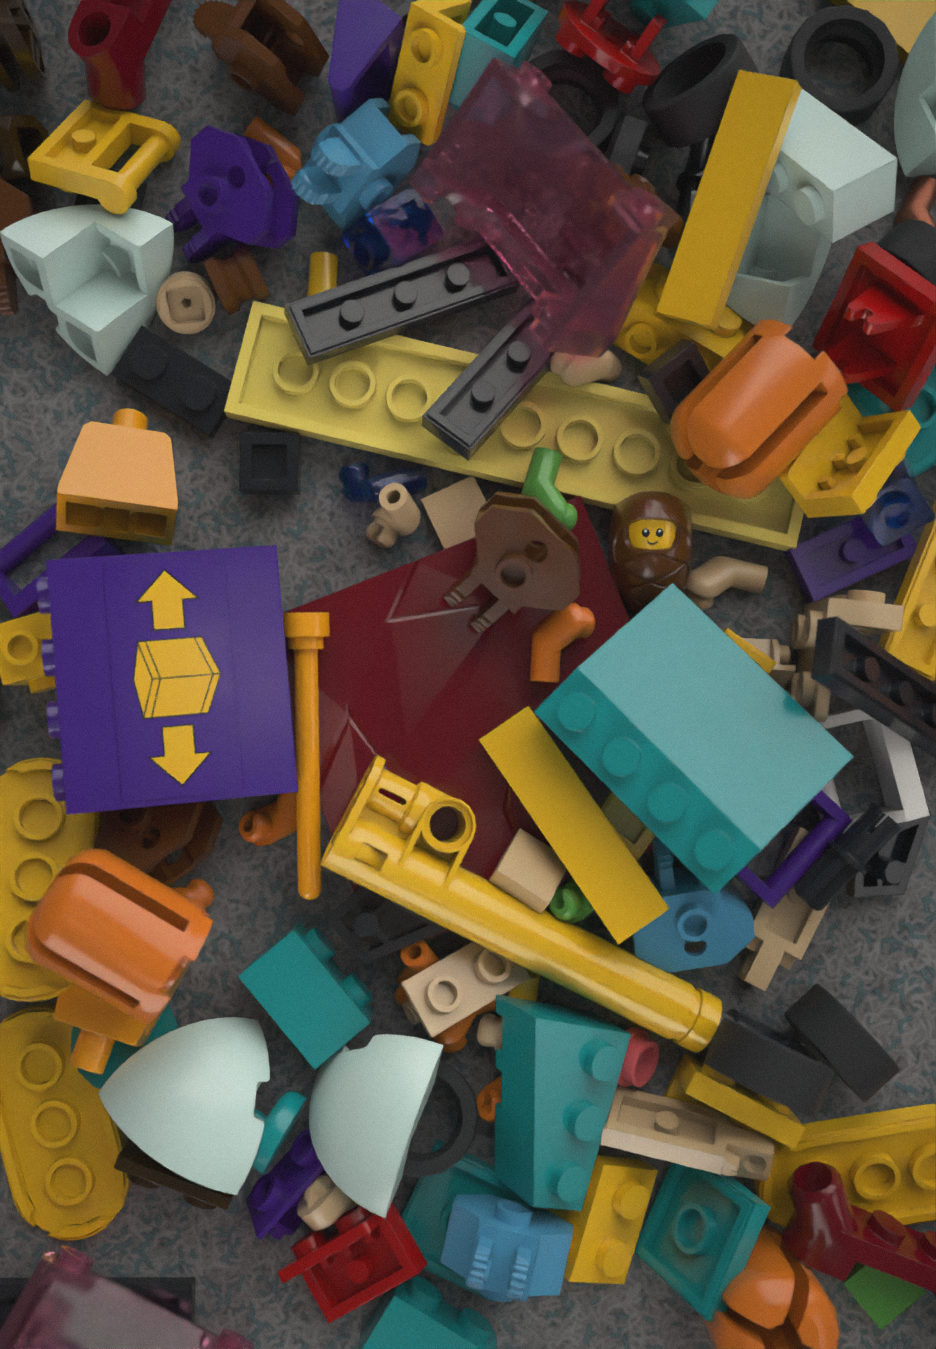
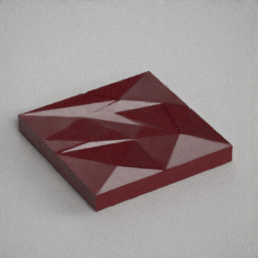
(424, 686)

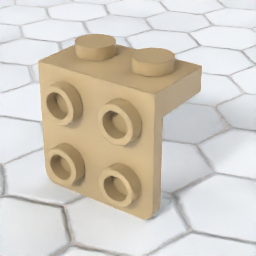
(861, 610)

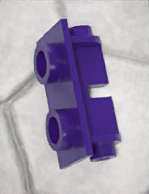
(278, 1193)

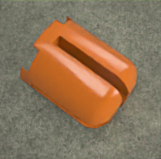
(756, 411)
(115, 932)
(775, 1303)

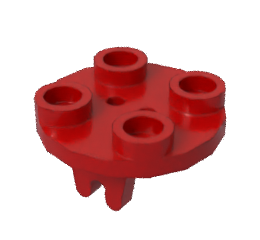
(623, 54)

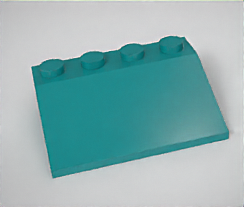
(693, 737)

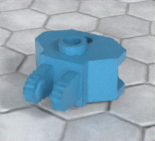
(356, 164)
(694, 916)
(506, 1247)

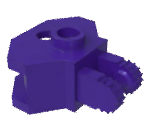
(234, 196)

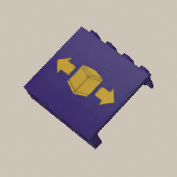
(167, 678)

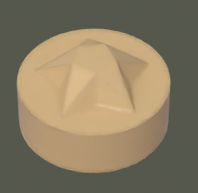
(186, 302)
(322, 1203)

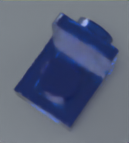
(392, 233)
(898, 506)

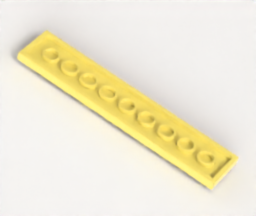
(380, 391)

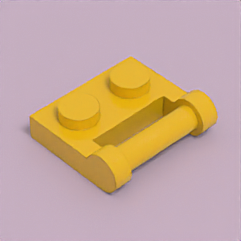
(88, 145)

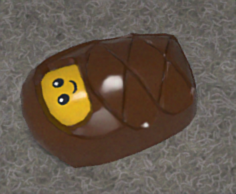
(649, 546)

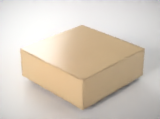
(454, 511)
(529, 871)

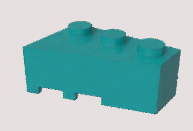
(554, 1098)

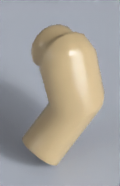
(582, 369)
(394, 517)
(721, 573)

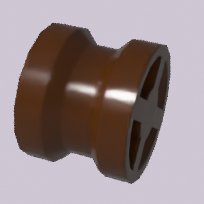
(236, 278)

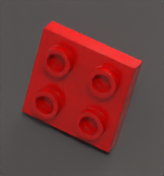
(882, 327)

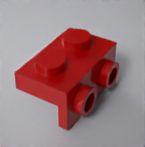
(355, 1261)

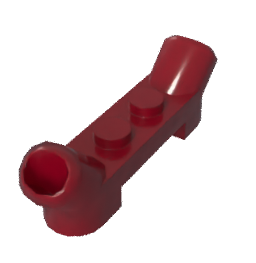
(113, 43)
(835, 1235)

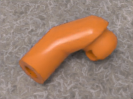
(555, 634)

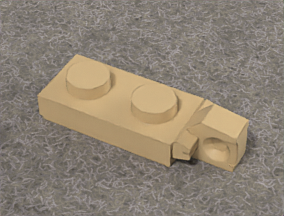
(780, 932)
(685, 1135)

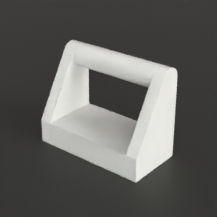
(894, 768)

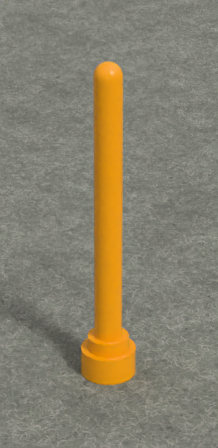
(306, 635)

